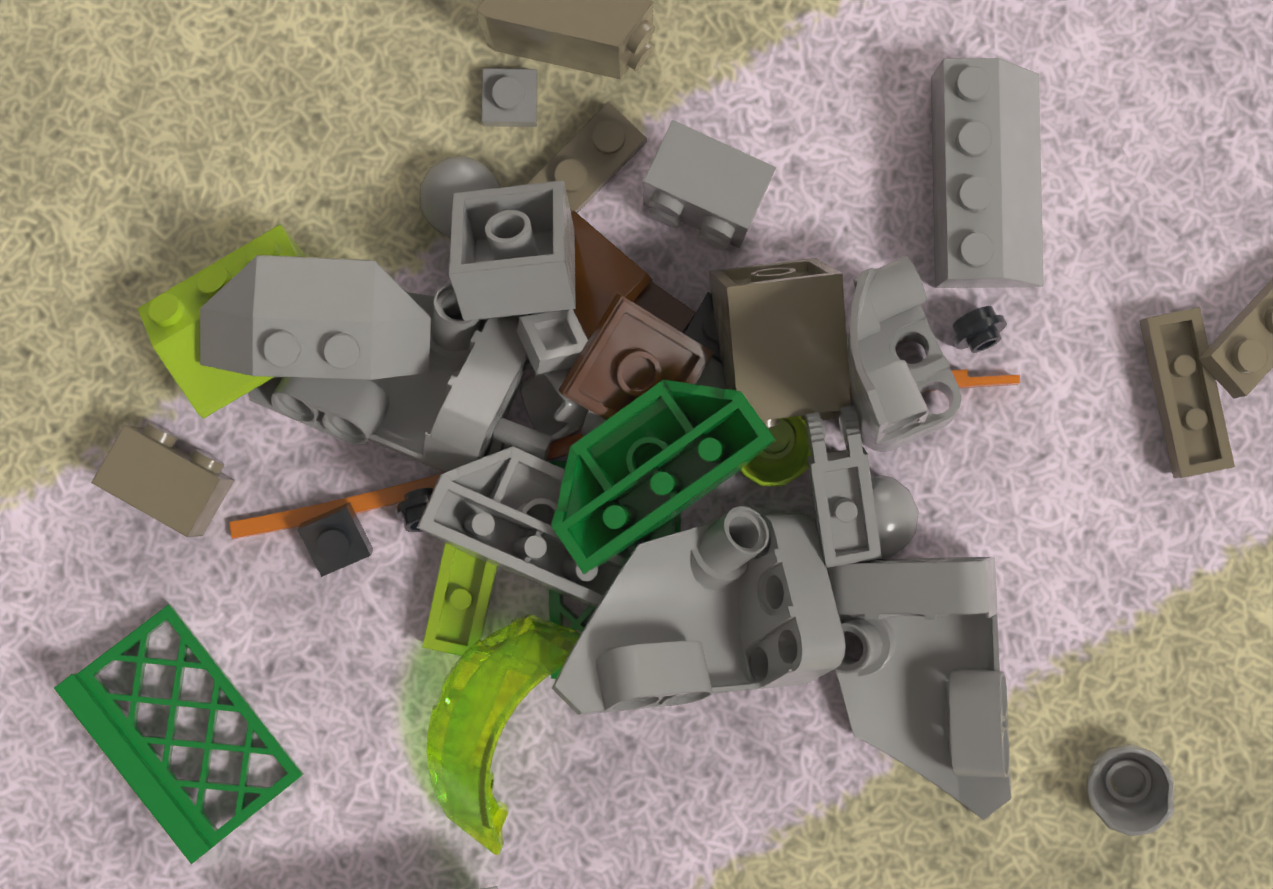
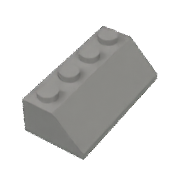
(986, 174)

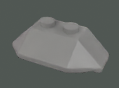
(314, 321)
(504, 516)

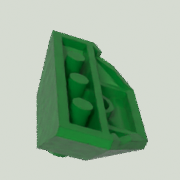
(652, 466)

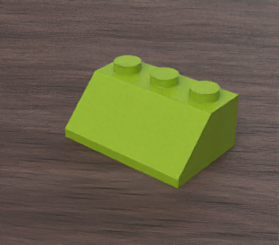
(174, 325)

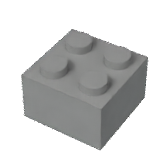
(705, 186)
(513, 251)

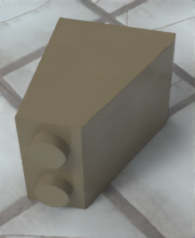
(574, 34)
(783, 337)

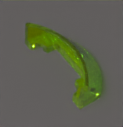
(473, 711)

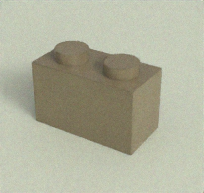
(163, 479)

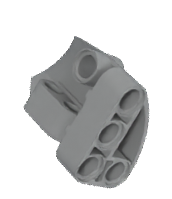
(881, 385)
(431, 416)
(709, 615)
(929, 671)

